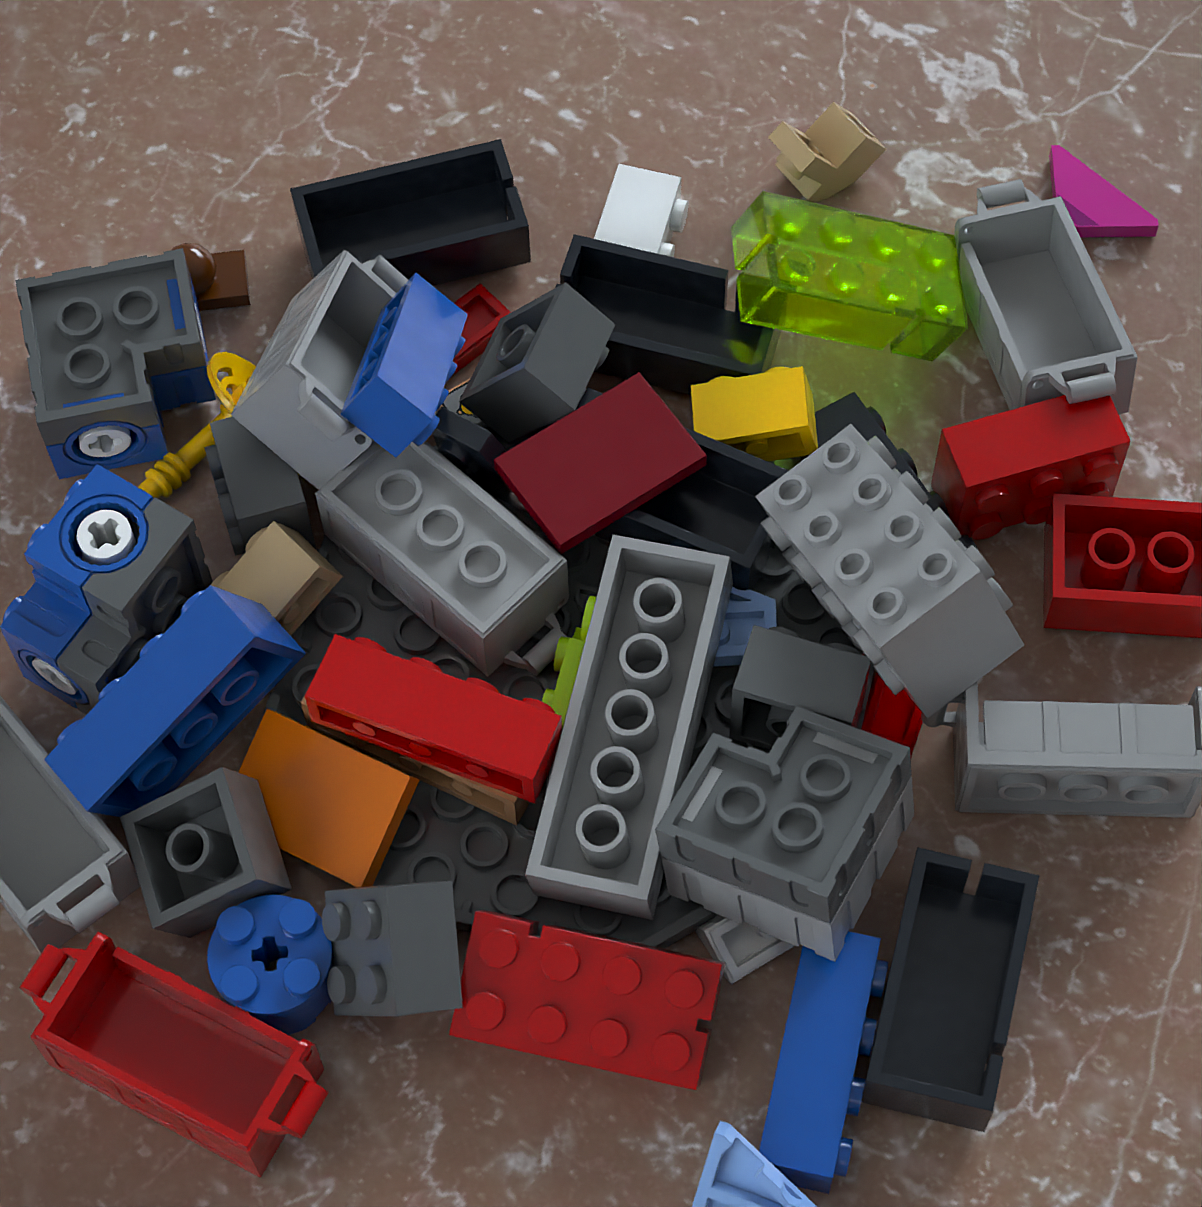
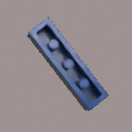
(406, 367)
(818, 1063)

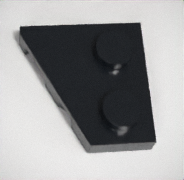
(473, 452)

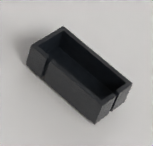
(421, 215)
(666, 316)
(709, 509)
(950, 991)

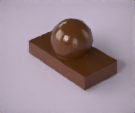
(217, 278)

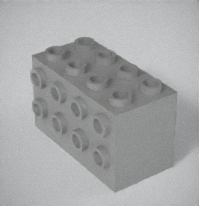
(890, 570)

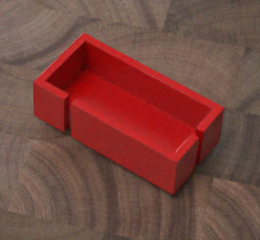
(587, 999)

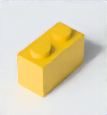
(758, 413)

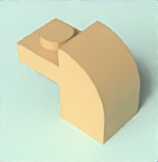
(827, 155)

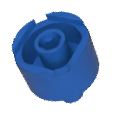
(268, 931)

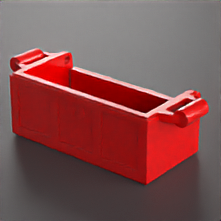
(175, 1052)

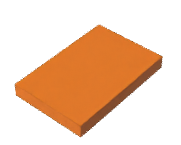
(327, 798)

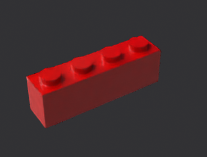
(435, 716)

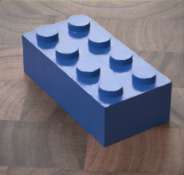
(174, 703)

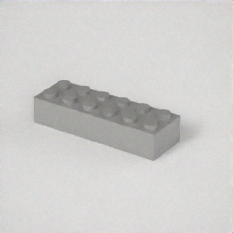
(630, 725)

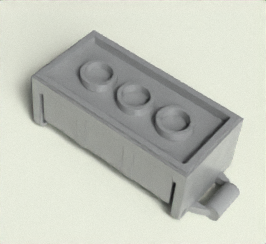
(1040, 302)
(311, 364)
(448, 554)
(1075, 757)
(55, 857)

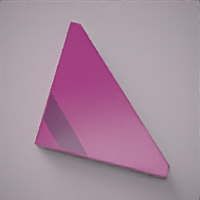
(1094, 203)

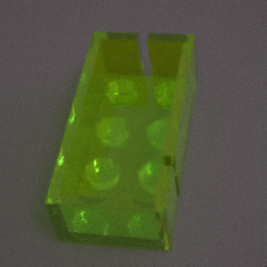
(848, 277)

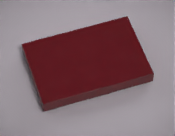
(600, 462)

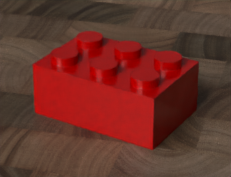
(1013, 461)
(1123, 565)

